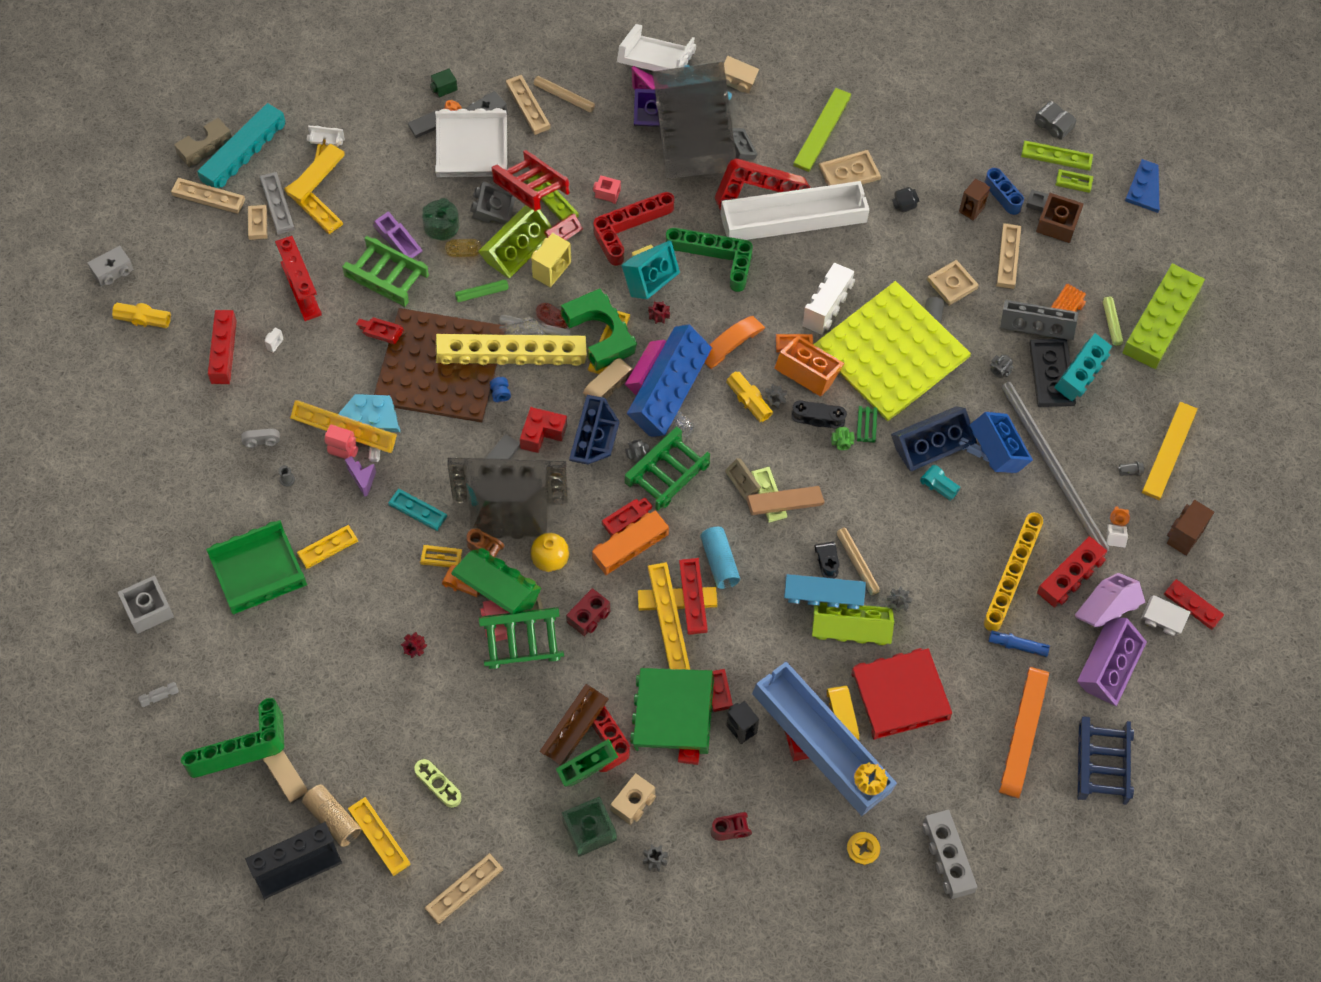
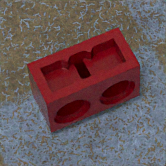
(584, 610)

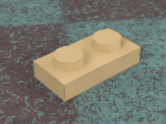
(257, 222)

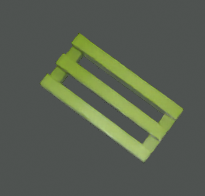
(1074, 183)

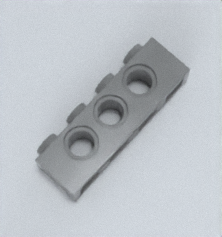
(944, 823)

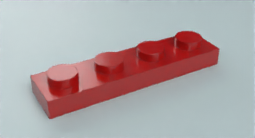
(693, 596)

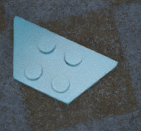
(372, 410)

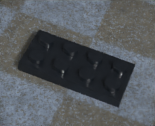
(1049, 362)

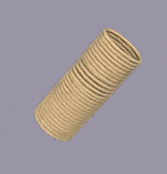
(336, 818)

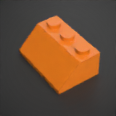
(808, 365)

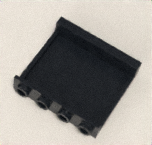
(294, 860)

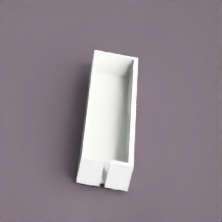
(795, 211)

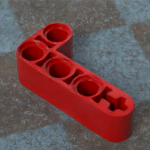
(617, 741)

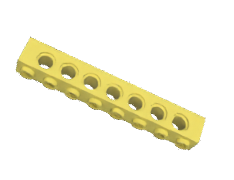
(502, 343)

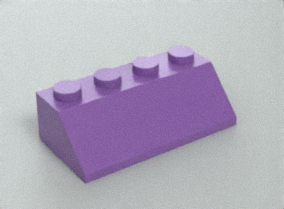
(1112, 660)

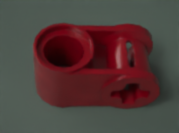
(735, 826)

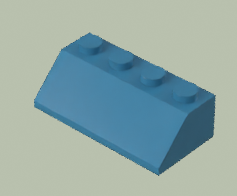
(824, 590)

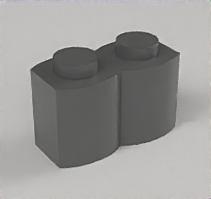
(1055, 120)

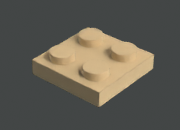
(952, 282)

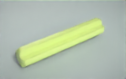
(1112, 320)

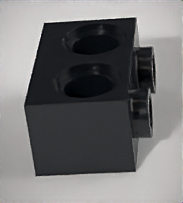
(742, 721)

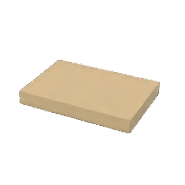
(850, 169)

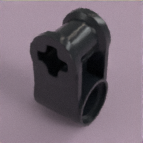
(827, 558)

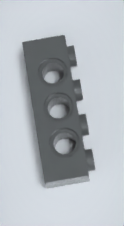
(1032, 313)

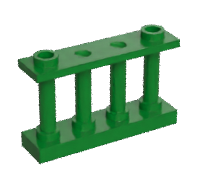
(661, 451)
(509, 621)

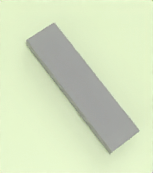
(277, 203)

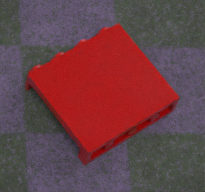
(902, 693)

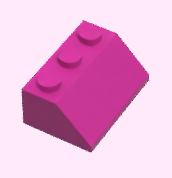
(644, 365)

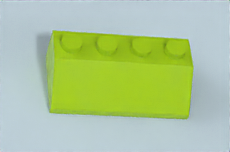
(516, 241)
(860, 624)

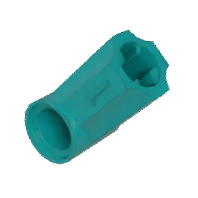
(936, 480)

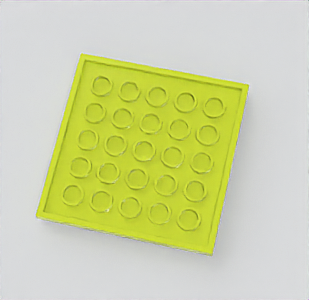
(893, 350)

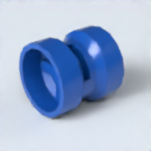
(500, 389)

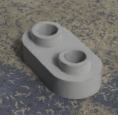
(258, 437)

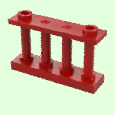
(525, 192)
(298, 278)

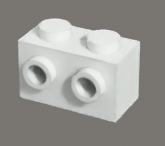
(1165, 615)

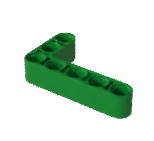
(716, 249)
(242, 749)

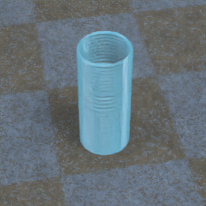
(717, 545)

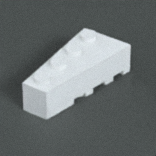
(827, 299)

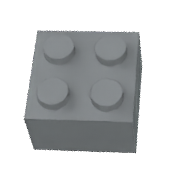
(145, 604)

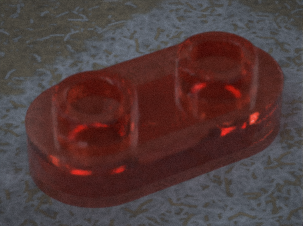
(550, 317)

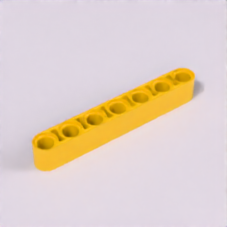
(1010, 579)

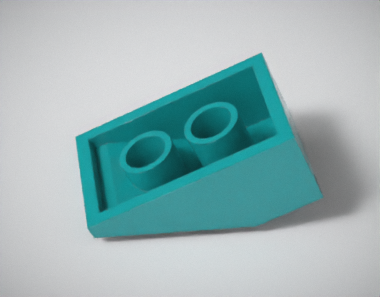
(650, 270)

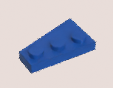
(1145, 187)

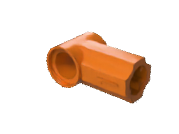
(453, 582)

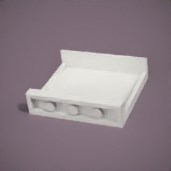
(653, 53)
(470, 142)

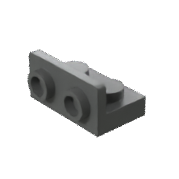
(743, 145)

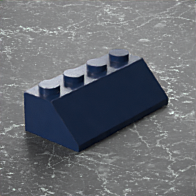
(933, 438)

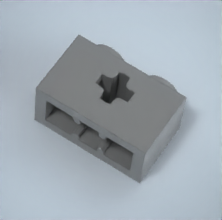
(110, 266)

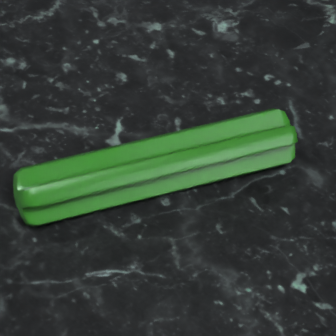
(482, 290)

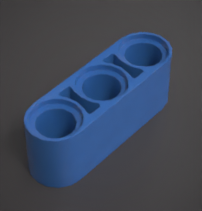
(1004, 191)

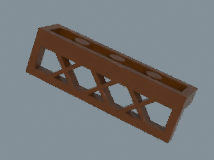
(574, 724)

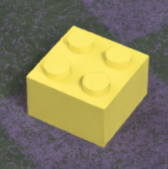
(551, 259)

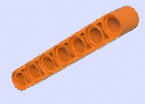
(1024, 732)

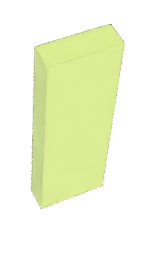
(766, 481)

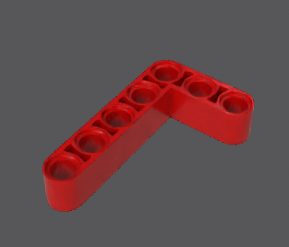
(759, 179)
(610, 227)

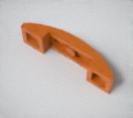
(731, 339)

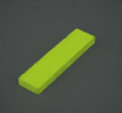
(1057, 155)
(555, 201)

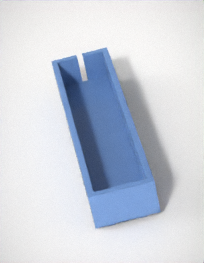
(819, 734)

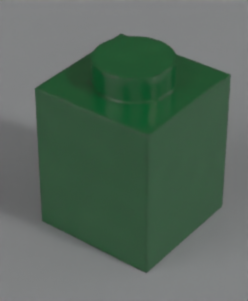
(443, 83)

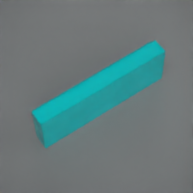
(417, 509)

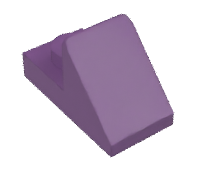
(362, 477)

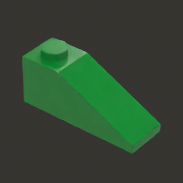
(586, 763)

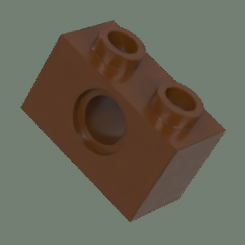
(974, 199)

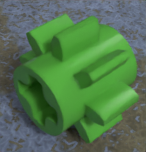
(842, 438)

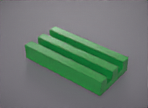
(867, 410)

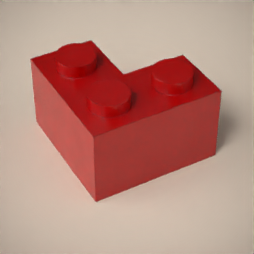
(540, 425)

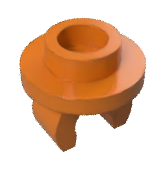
(1120, 516)

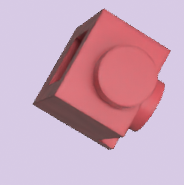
(607, 189)

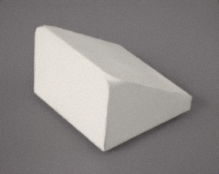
(1116, 535)

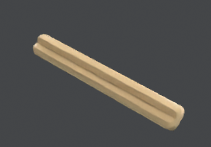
(564, 94)
(858, 561)

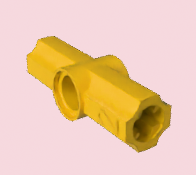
(141, 315)
(749, 396)

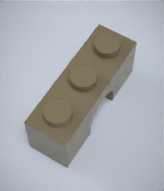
(194, 151)

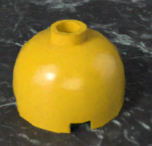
(549, 552)

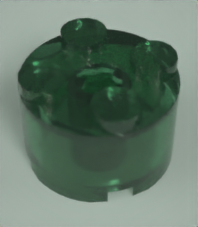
(440, 219)

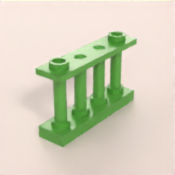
(381, 286)

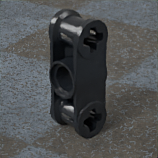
(818, 414)

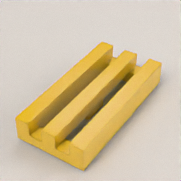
(439, 556)

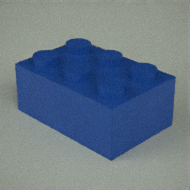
(1000, 442)

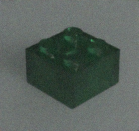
(589, 826)

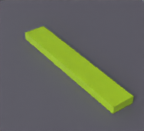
(822, 130)

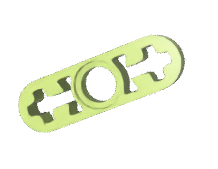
(438, 775)

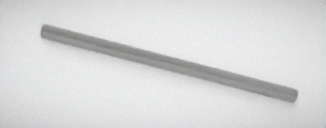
(1053, 464)

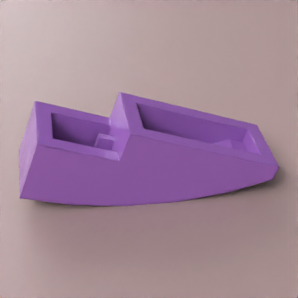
(397, 235)

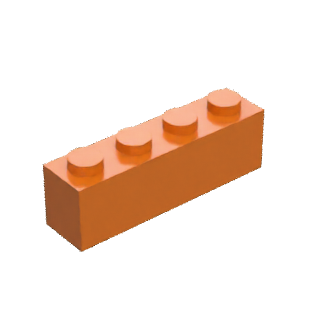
(630, 542)

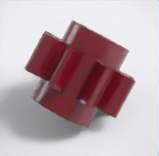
(659, 312)
(414, 645)

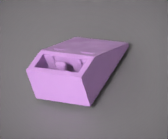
(1111, 600)

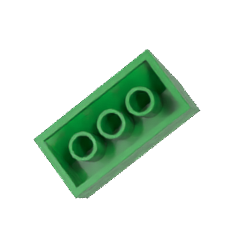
(497, 581)

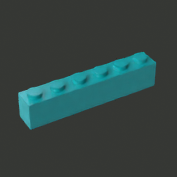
(241, 146)

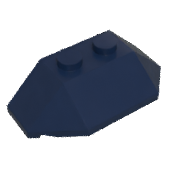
(595, 432)

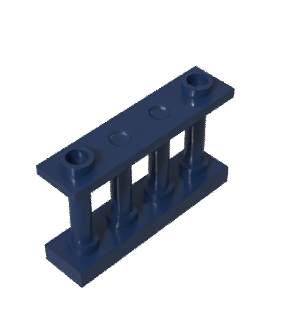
(1085, 768)

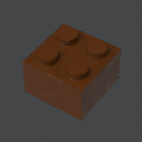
(1059, 217)
(1189, 527)

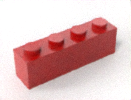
(222, 347)

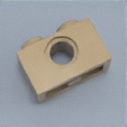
(637, 788)

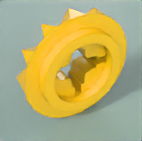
(861, 779)
(858, 840)

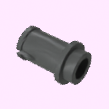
(1131, 469)
(286, 477)

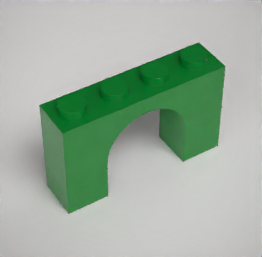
(598, 307)

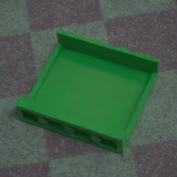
(256, 567)
(673, 709)

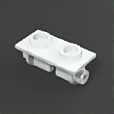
(331, 135)

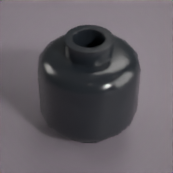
(905, 199)

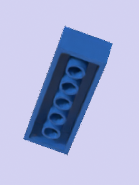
(669, 381)

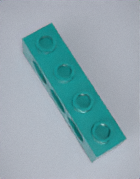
(1083, 367)

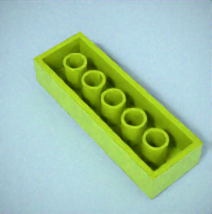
(1163, 316)

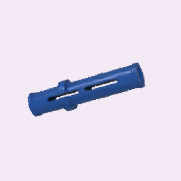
(1018, 643)

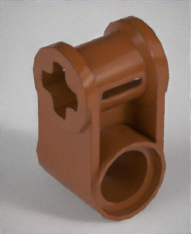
(486, 542)

